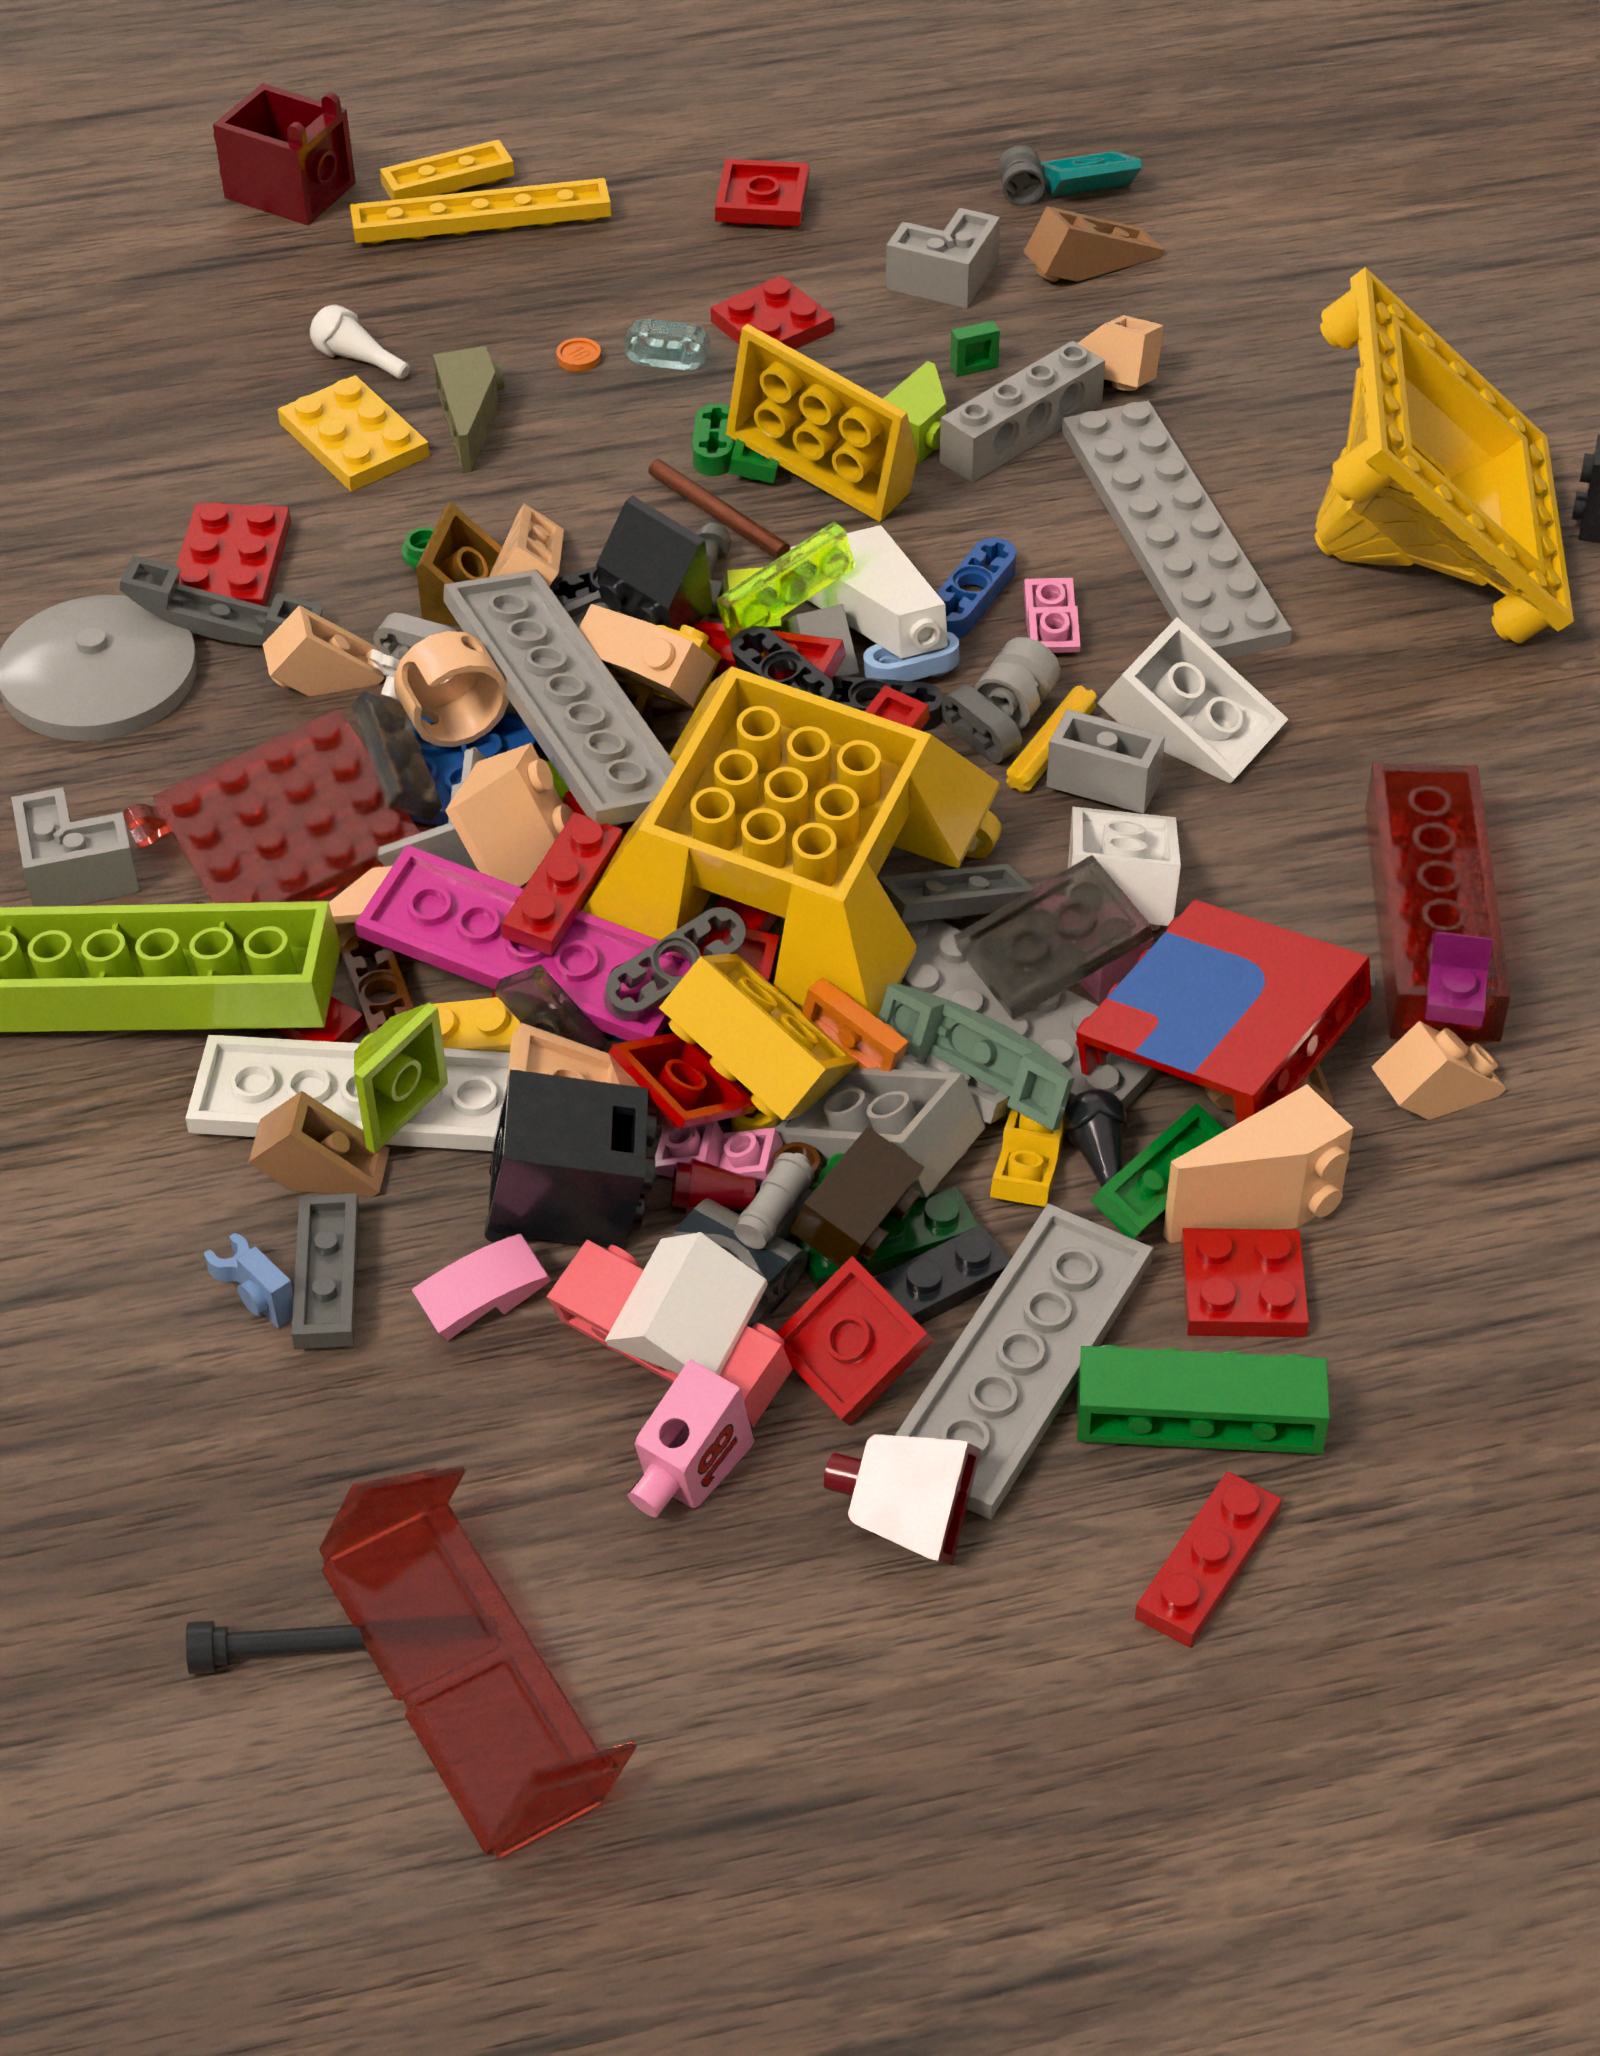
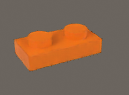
(853, 1027)

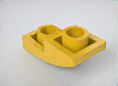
(1027, 1161)

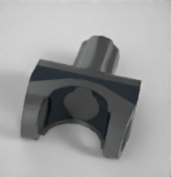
(777, 1262)

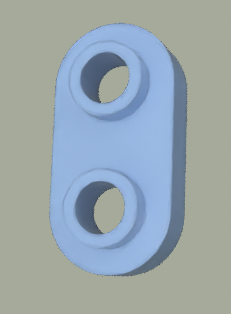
(885, 665)

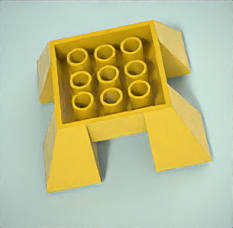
(795, 815)

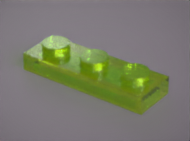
(787, 581)

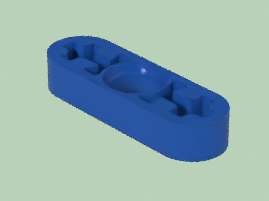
(972, 571)

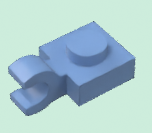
(262, 1284)

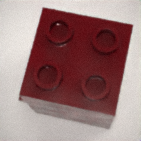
(285, 153)

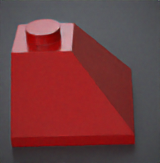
(679, 1081)

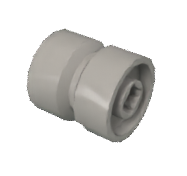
(1020, 678)

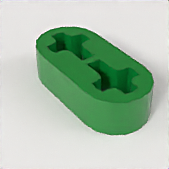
(707, 439)

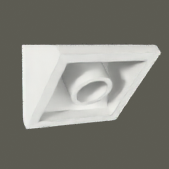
(688, 1305)

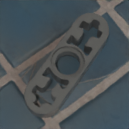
(634, 973)

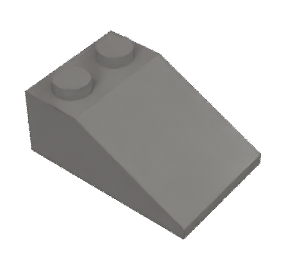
(915, 1110)

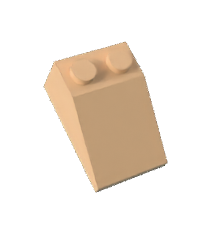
(1263, 1171)

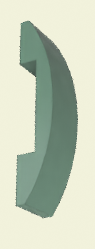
(981, 1049)

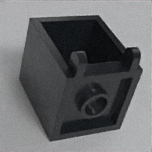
(570, 1160)

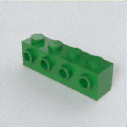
(1202, 1399)

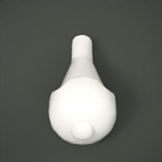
(337, 332)

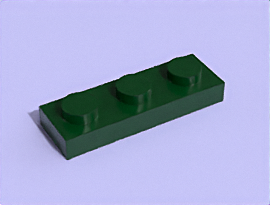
(924, 1228)

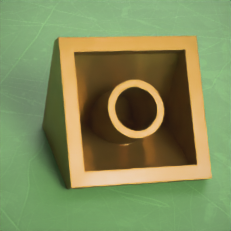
(453, 554)

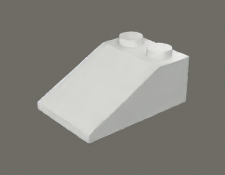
(1196, 702)
(1136, 853)

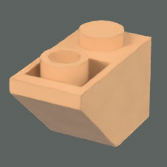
(1129, 350)
(1437, 1072)

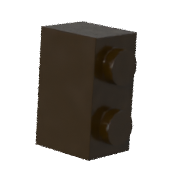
(858, 1199)

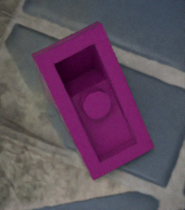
(1458, 978)

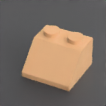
(509, 814)

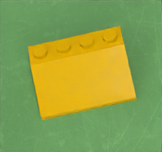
(820, 425)

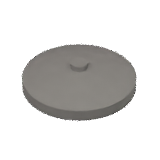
(95, 669)

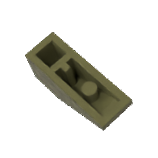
(469, 398)

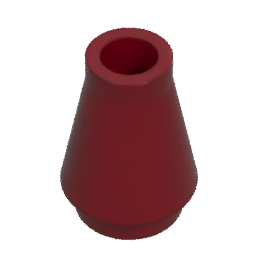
(702, 1180)

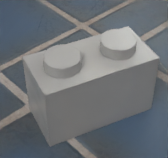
(1105, 761)

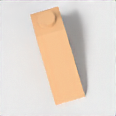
(531, 545)
(647, 653)

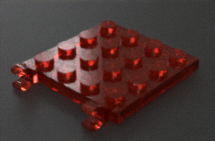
(279, 817)

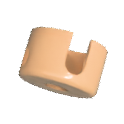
(453, 685)

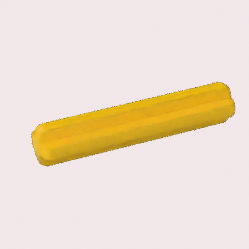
(1034, 758)

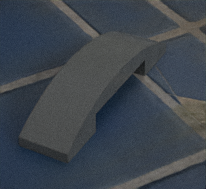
(209, 614)

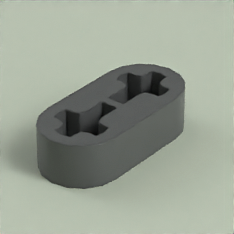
(981, 724)

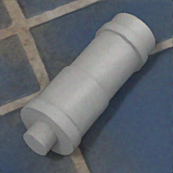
(775, 1198)

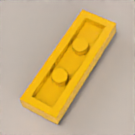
(448, 171)

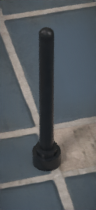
(214, 1646)

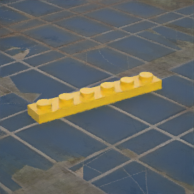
(480, 210)

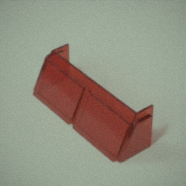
(462, 1662)

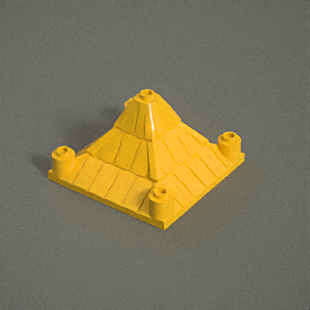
(1440, 468)

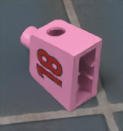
(690, 1440)

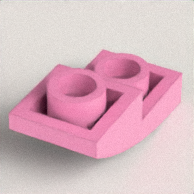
(1052, 613)
(740, 1152)
(486, 1279)

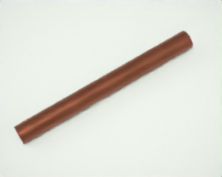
(718, 509)

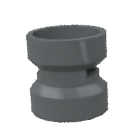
(1021, 175)

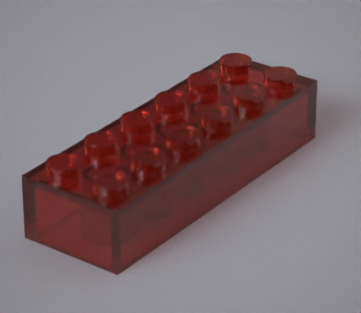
(1429, 878)

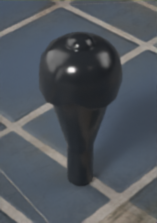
(1096, 1125)

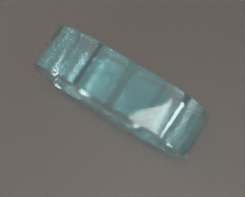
(666, 344)

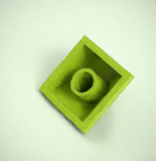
(398, 1072)

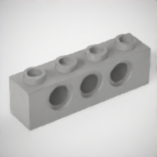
(1021, 411)

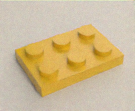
(353, 433)

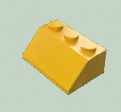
(755, 1035)

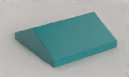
(1089, 172)

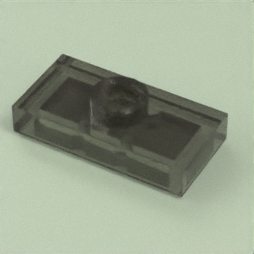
(543, 1004)

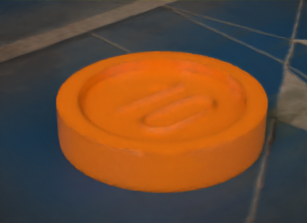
(578, 354)

